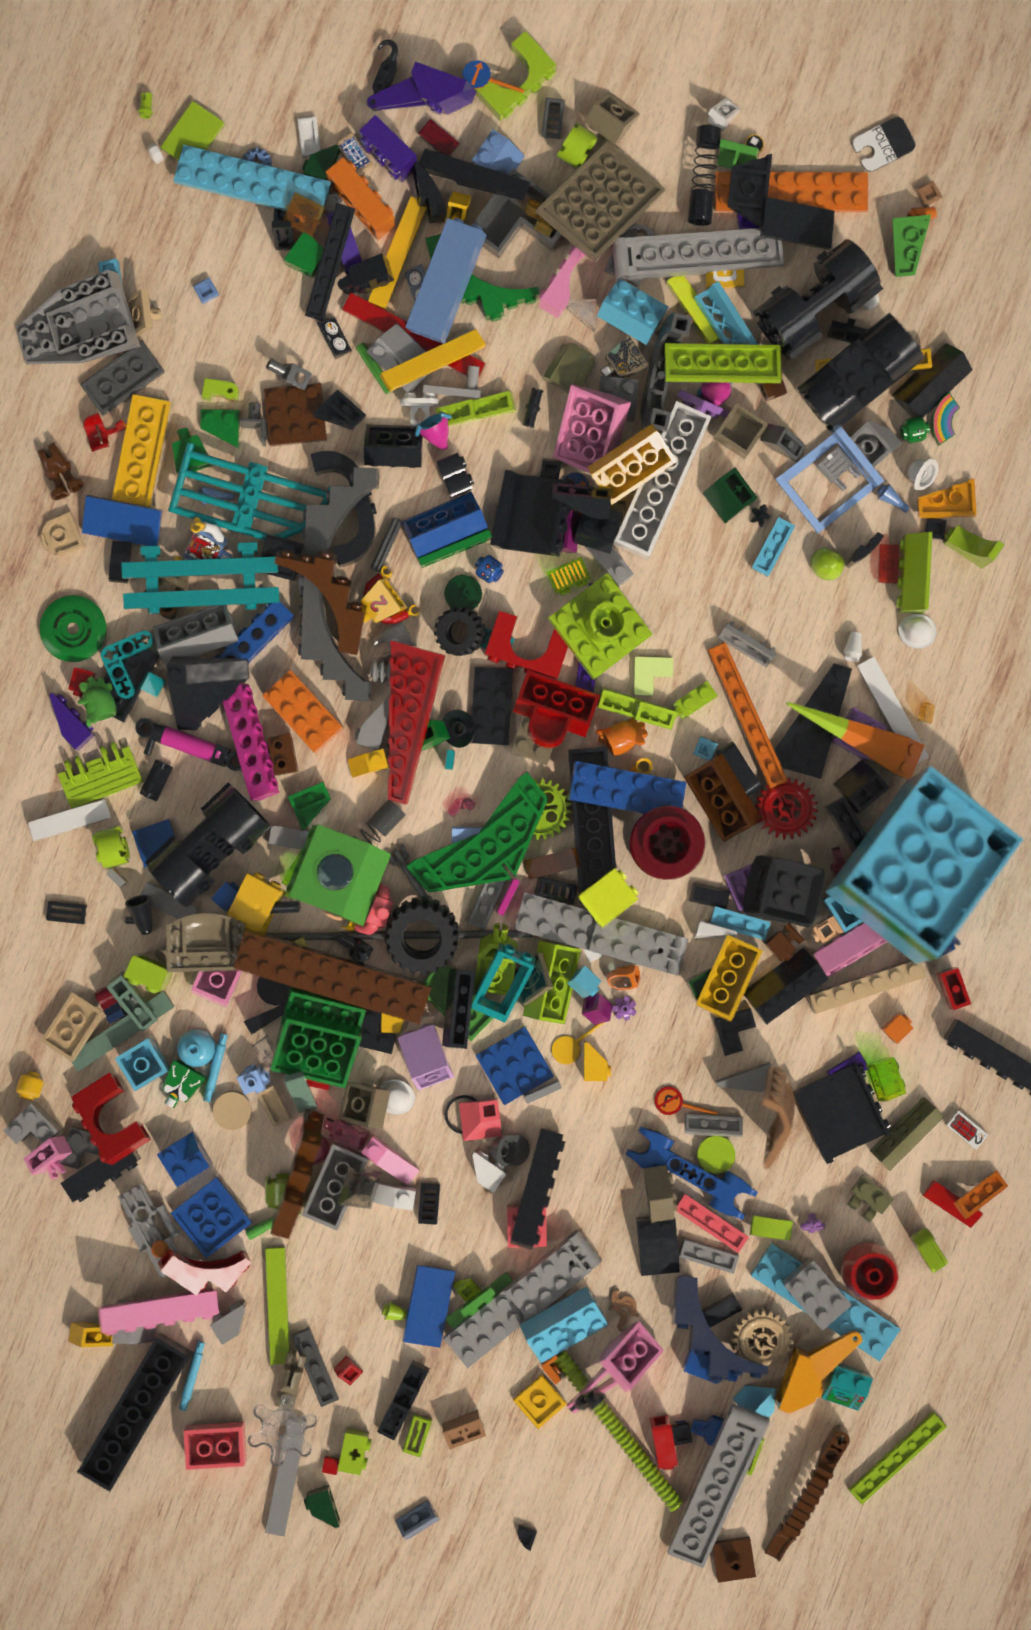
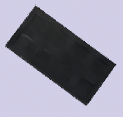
(492, 705)

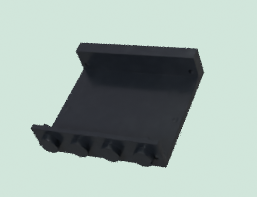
(529, 515)
(841, 1112)

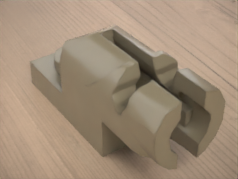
(290, 1377)

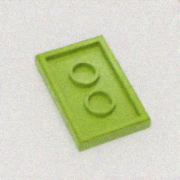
(194, 129)

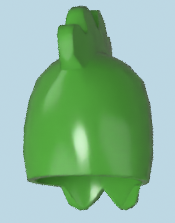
(97, 700)

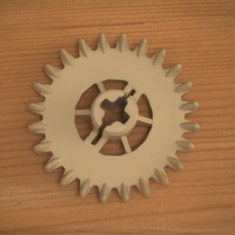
(762, 1320)

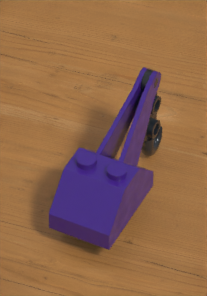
(426, 87)

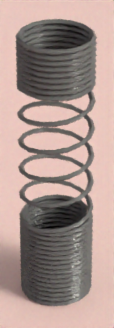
(384, 820)

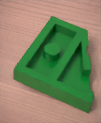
(222, 424)
(309, 803)

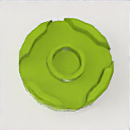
(716, 1154)

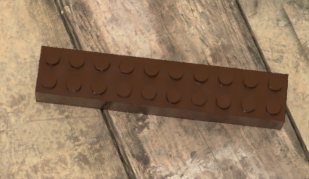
(331, 976)

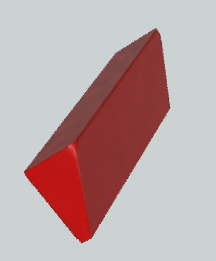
(944, 1199)

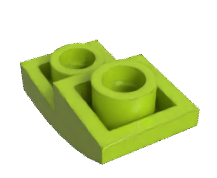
(771, 1228)

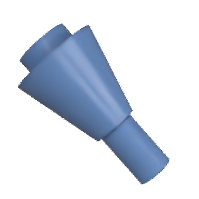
(216, 493)
(889, 495)

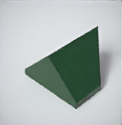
(697, 982)

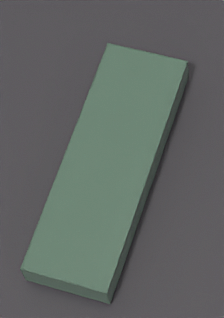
(300, 1092)

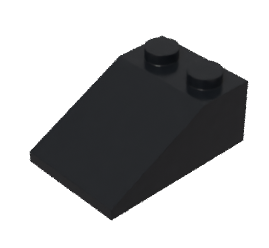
(657, 1246)

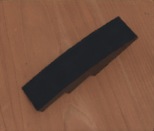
(403, 1400)

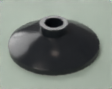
(453, 722)

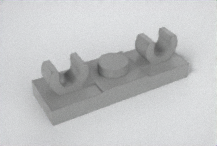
(747, 644)

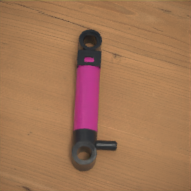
(186, 743)

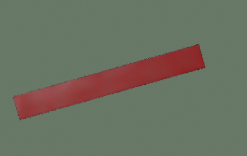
(384, 321)

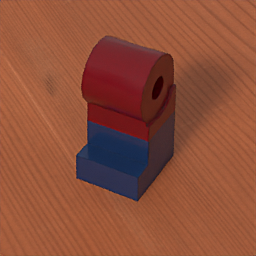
(110, 1005)

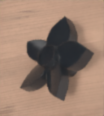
(760, 515)

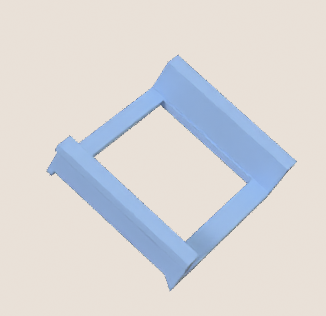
(854, 454)

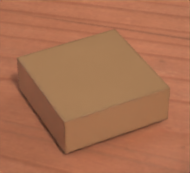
(928, 194)

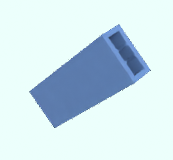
(446, 280)

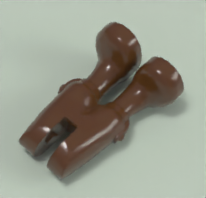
(53, 467)

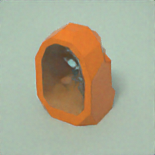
(624, 977)

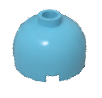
(196, 1048)

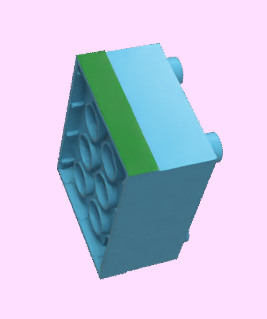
(924, 865)

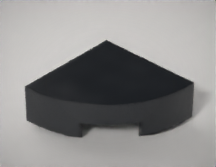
(526, 1536)

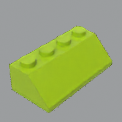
(915, 573)
(561, 966)

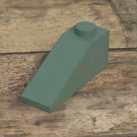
(131, 1001)

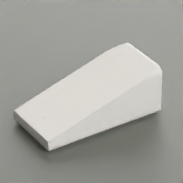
(708, 930)

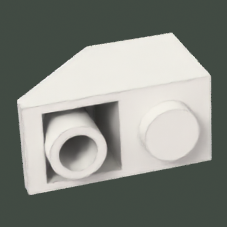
(487, 1172)

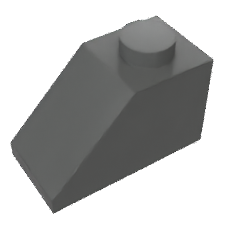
(782, 441)

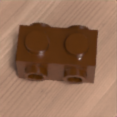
(284, 754)

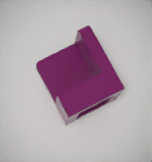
(597, 1009)

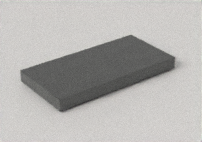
(122, 378)

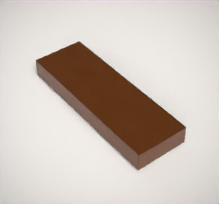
(552, 863)

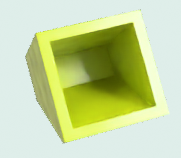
(608, 897)

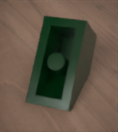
(321, 162)
(322, 1506)

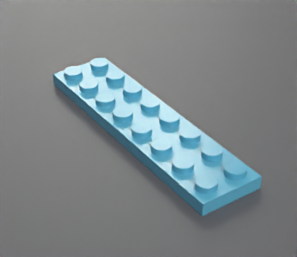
(246, 179)
(875, 1329)

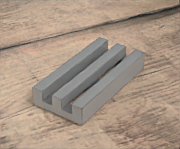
(543, 1091)

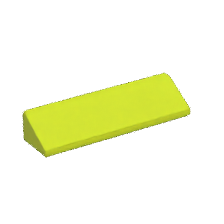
(685, 296)

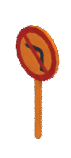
(670, 1100)

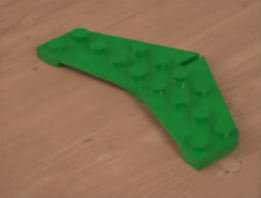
(481, 856)

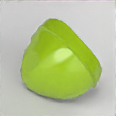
(827, 564)

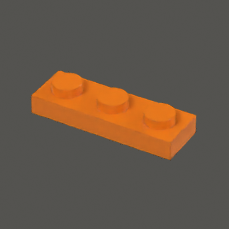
(980, 1194)

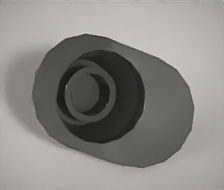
(510, 1150)

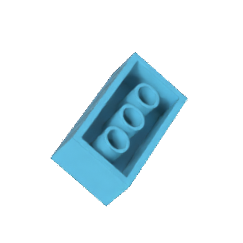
(563, 1324)

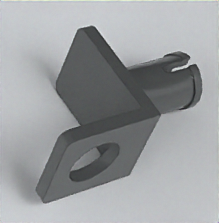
(287, 373)
(255, 422)

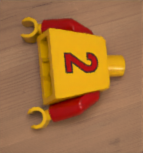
(383, 601)

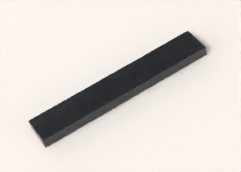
(330, 261)

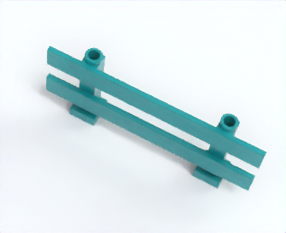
(152, 569)

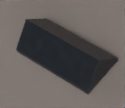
(930, 385)

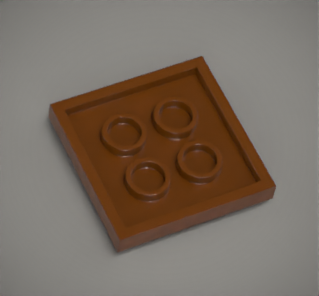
(291, 415)

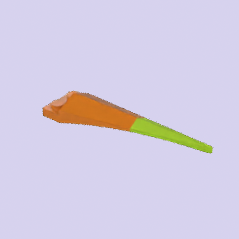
(889, 750)

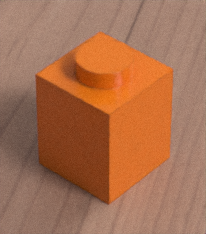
(897, 1027)

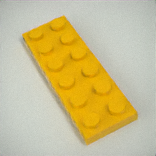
(141, 450)

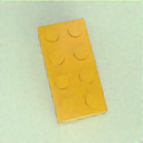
(632, 463)

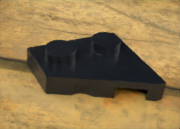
(340, 411)

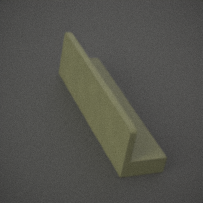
(907, 1133)

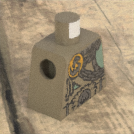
(624, 360)

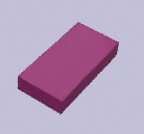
(508, 896)

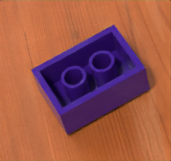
(388, 149)

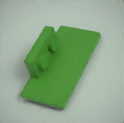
(483, 1297)

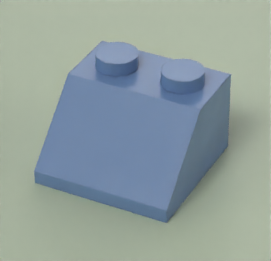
(498, 154)

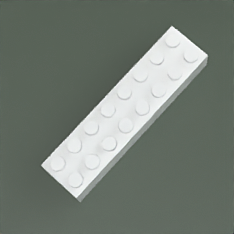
(657, 495)

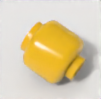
(29, 1086)

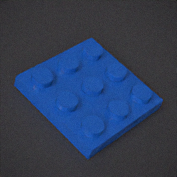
(514, 1065)
(211, 1217)

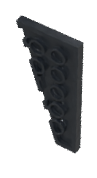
(805, 742)

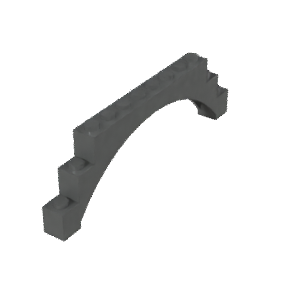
(320, 529)

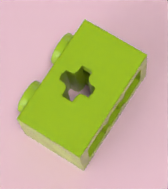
(354, 1440)

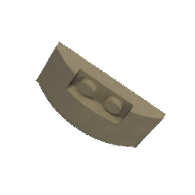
(203, 942)

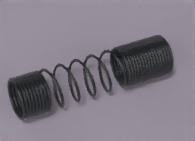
(702, 200)

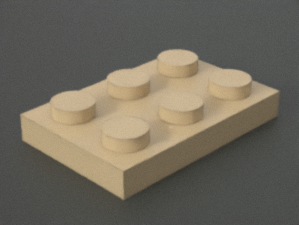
(72, 1027)

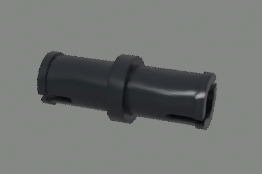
(532, 407)

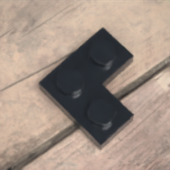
(373, 1038)

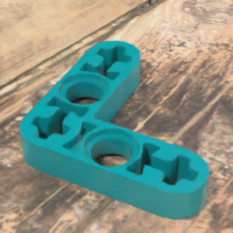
(117, 660)

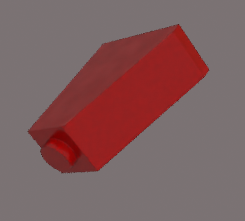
(663, 1442)

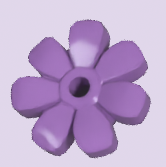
(620, 1005)
(812, 1224)

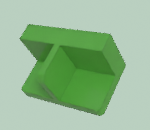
(735, 154)

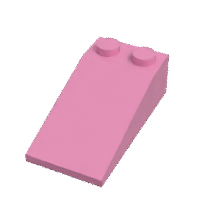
(216, 985)

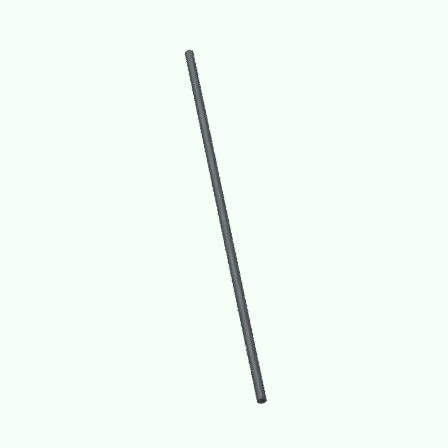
(381, 935)

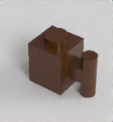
(781, 945)

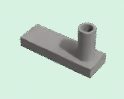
(471, 386)

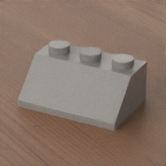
(396, 348)

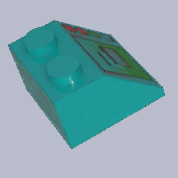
(847, 1386)

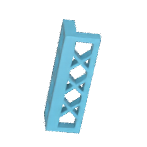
(728, 315)

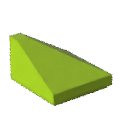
(466, 1288)

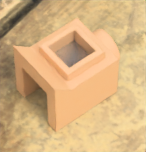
(826, 930)

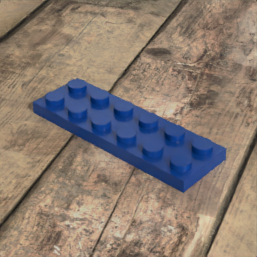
(623, 788)

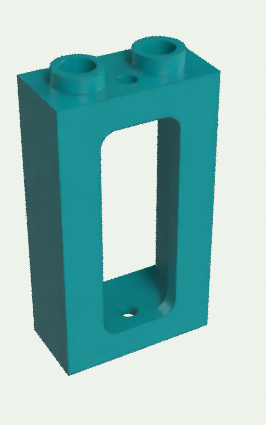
(502, 1010)

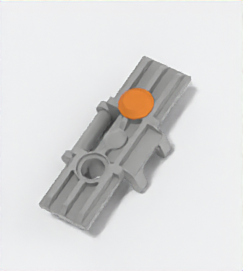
(144, 1230)

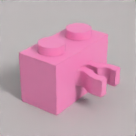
(48, 1156)

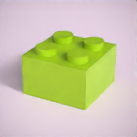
(148, 973)

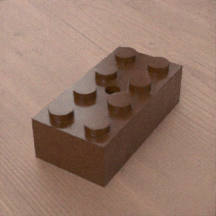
(723, 798)

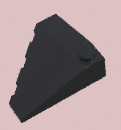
(201, 685)

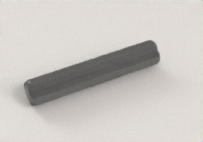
(386, 544)

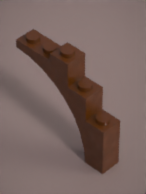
(337, 589)
(299, 1174)

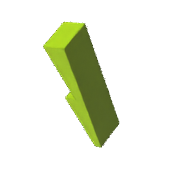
(480, 408)
(636, 708)

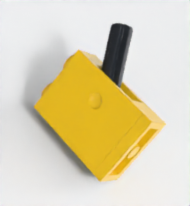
(259, 902)

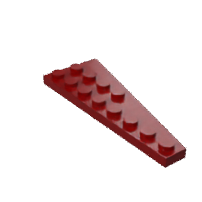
(412, 695)

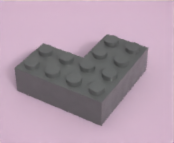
(506, 216)

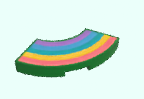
(942, 419)

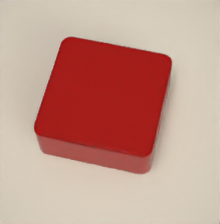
(330, 1465)

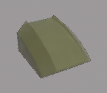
(569, 367)

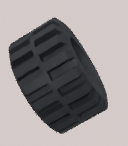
(444, 635)

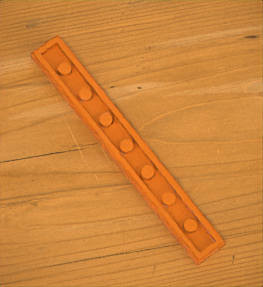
(747, 715)

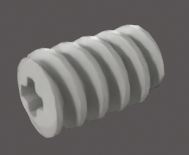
(380, 670)

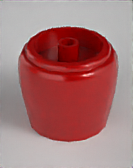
(869, 1271)

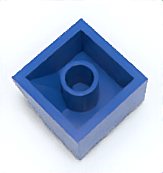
(184, 1159)

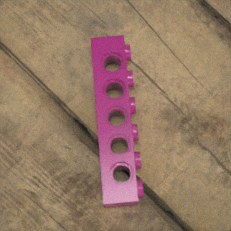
(250, 744)

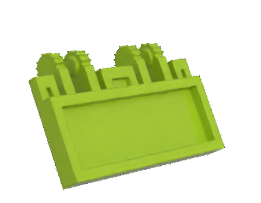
(100, 779)

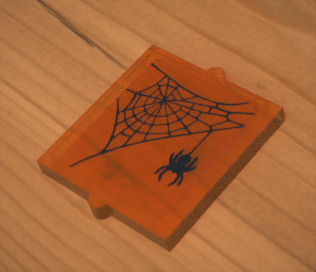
(304, 214)

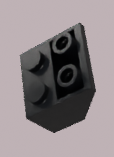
(861, 786)

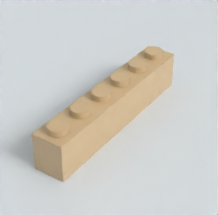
(865, 986)

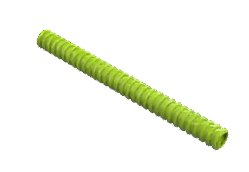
(622, 1436)

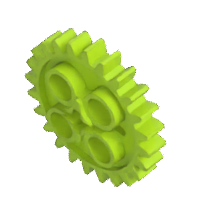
(545, 827)

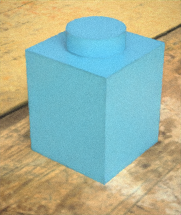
(584, 982)

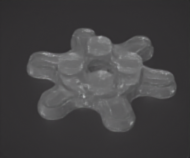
(273, 1439)

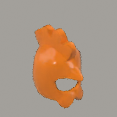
(623, 736)

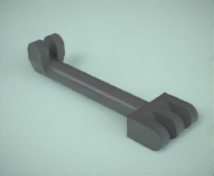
(401, 859)

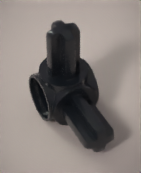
(357, 949)

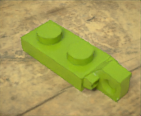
(694, 700)

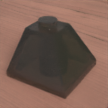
(360, 1188)

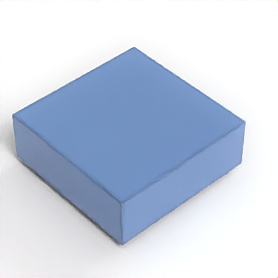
(206, 290)

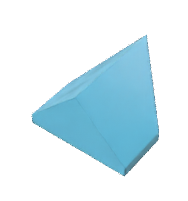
(757, 1399)

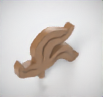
(625, 1301)

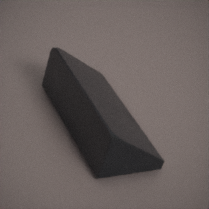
(721, 1310)

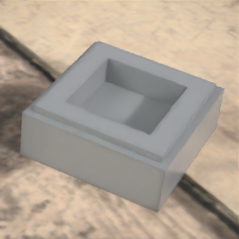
(117, 877)

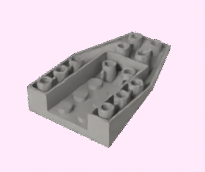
(79, 323)

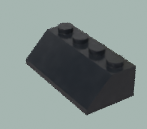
(785, 985)

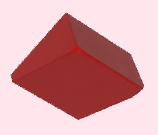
(347, 1370)

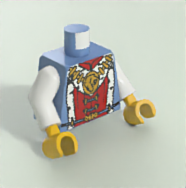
(206, 543)

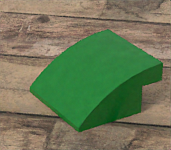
(318, 1037)

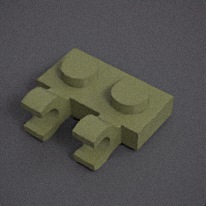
(872, 1195)

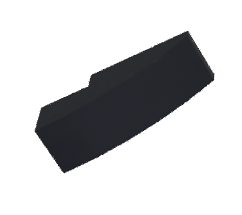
(428, 195)

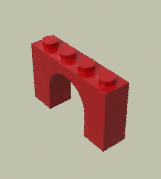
(500, 649)
(89, 1105)

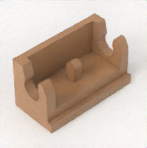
(463, 1429)

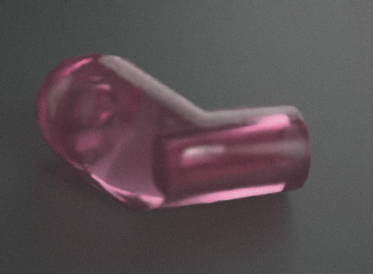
(461, 803)

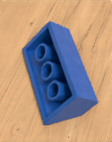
(444, 524)

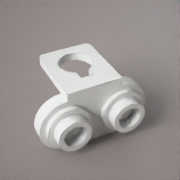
(427, 401)

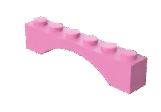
(558, 293)

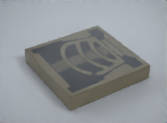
(538, 981)

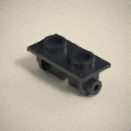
(156, 780)

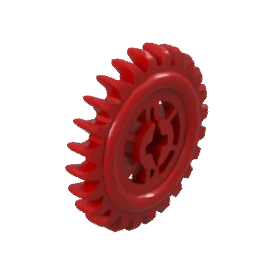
(794, 825)

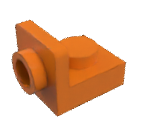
(552, 1370)

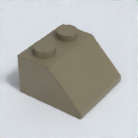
(611, 117)

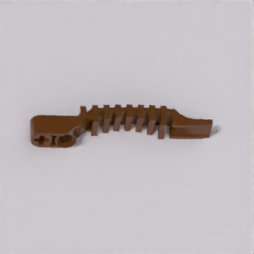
(800, 1512)

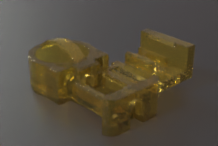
(541, 225)

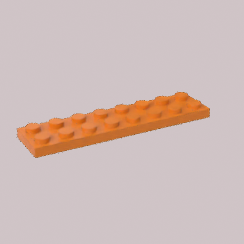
(818, 189)

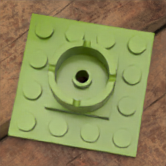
(583, 630)

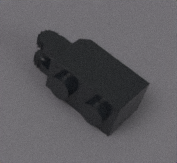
(367, 275)

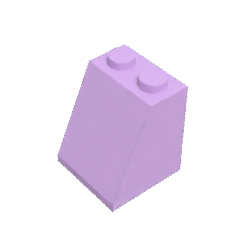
(425, 1057)

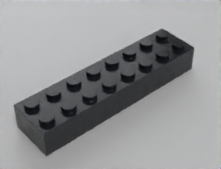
(592, 827)
(134, 1412)

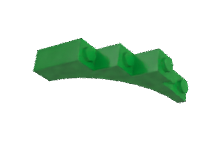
(492, 297)

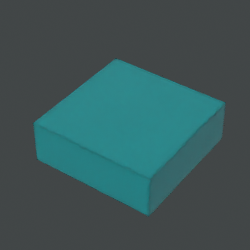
(152, 684)
(450, 760)

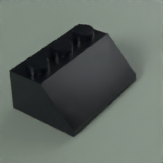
(392, 446)

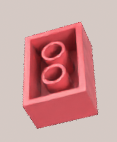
(215, 1445)

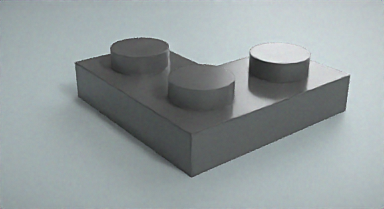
(79, 1142)

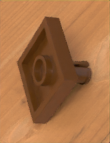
(734, 1559)

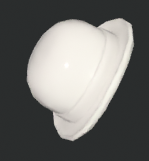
(923, 473)
(917, 631)
(400, 1098)

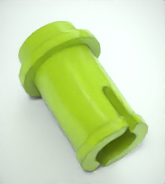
(145, 105)

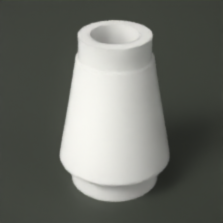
(853, 648)

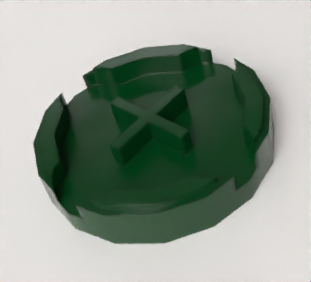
(463, 592)

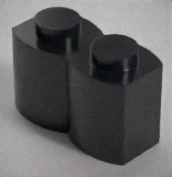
(454, 475)

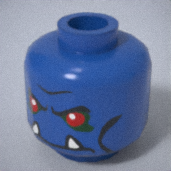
(489, 569)

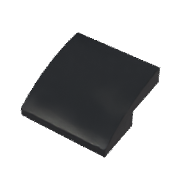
(862, 551)

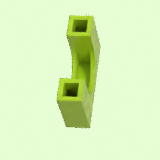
(540, 68)

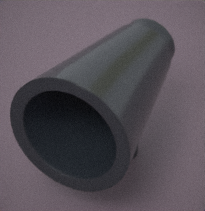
(140, 912)

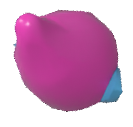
(715, 392)
(435, 430)

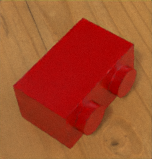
(953, 988)

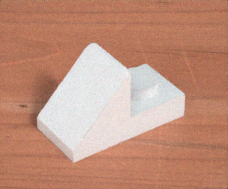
(723, 113)

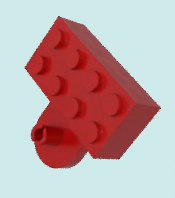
(554, 709)

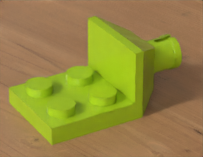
(487, 949)

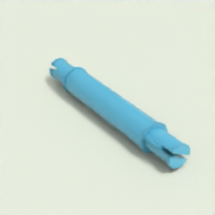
(215, 1067)
(191, 1376)

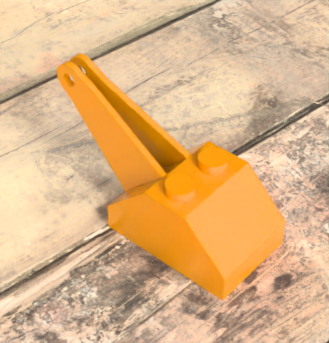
(807, 1369)

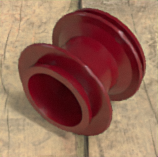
(690, 836)

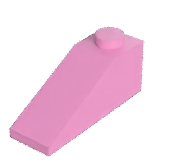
(389, 1160)

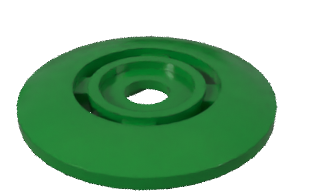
(85, 615)

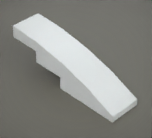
(69, 820)

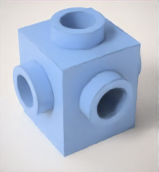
(253, 1079)

